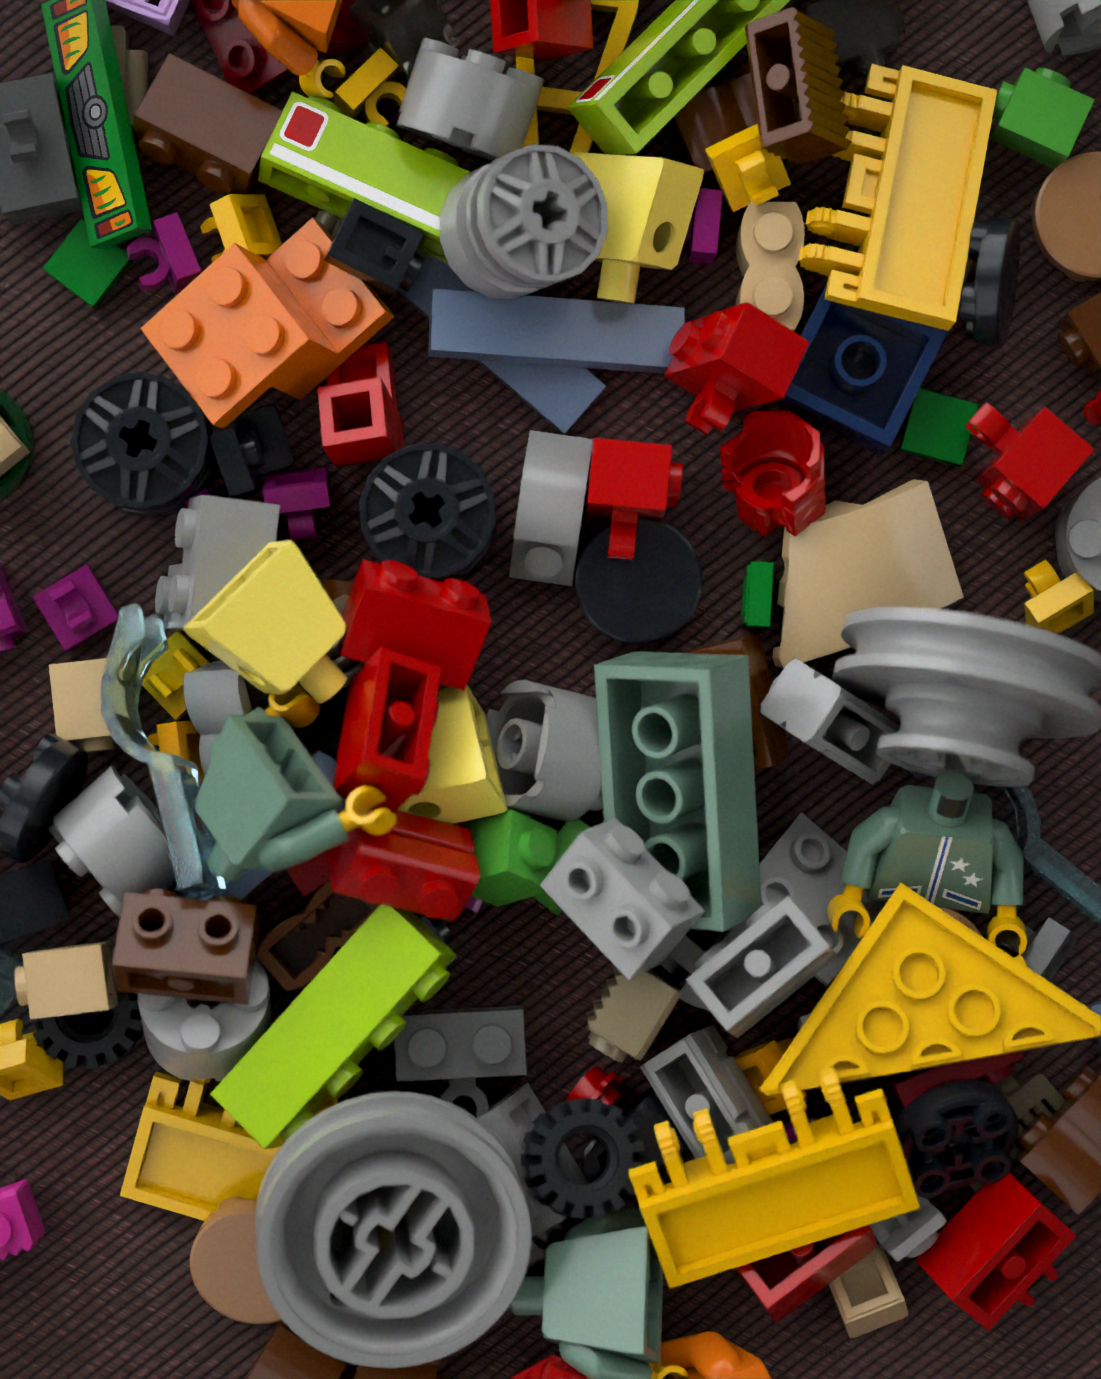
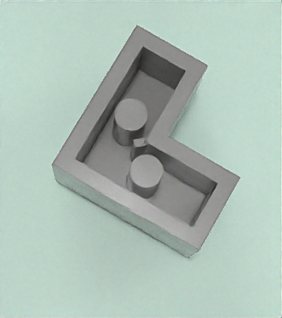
(217, 543)

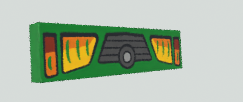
(96, 121)

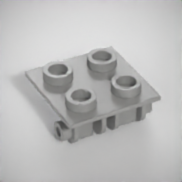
(809, 870)

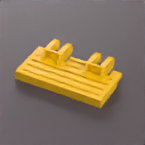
(917, 188)
(193, 1153)
(775, 1190)

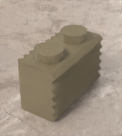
(630, 1014)

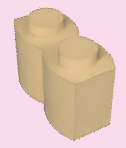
(767, 258)

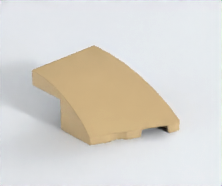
(859, 560)

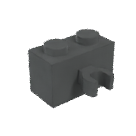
(35, 152)
(462, 1046)

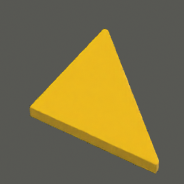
(925, 998)

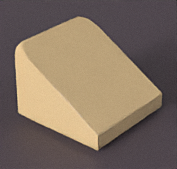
(868, 1295)

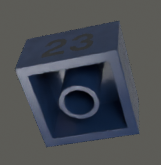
(860, 372)

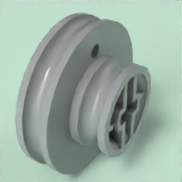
(968, 689)
(401, 1218)

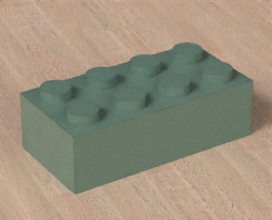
(684, 772)

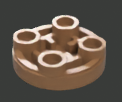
(1069, 217)
(227, 1264)

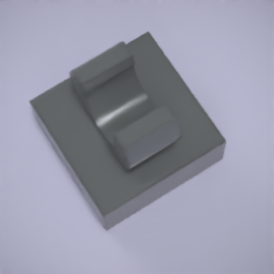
(1044, 950)

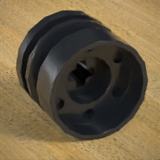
(433, 474)
(157, 479)

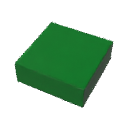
(87, 270)
(937, 428)
(757, 596)

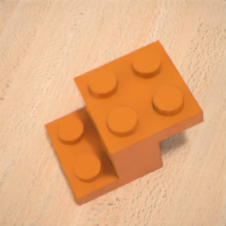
(265, 324)

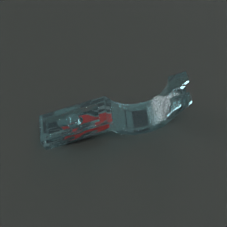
(175, 780)
(1045, 860)

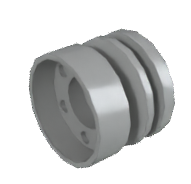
(524, 222)

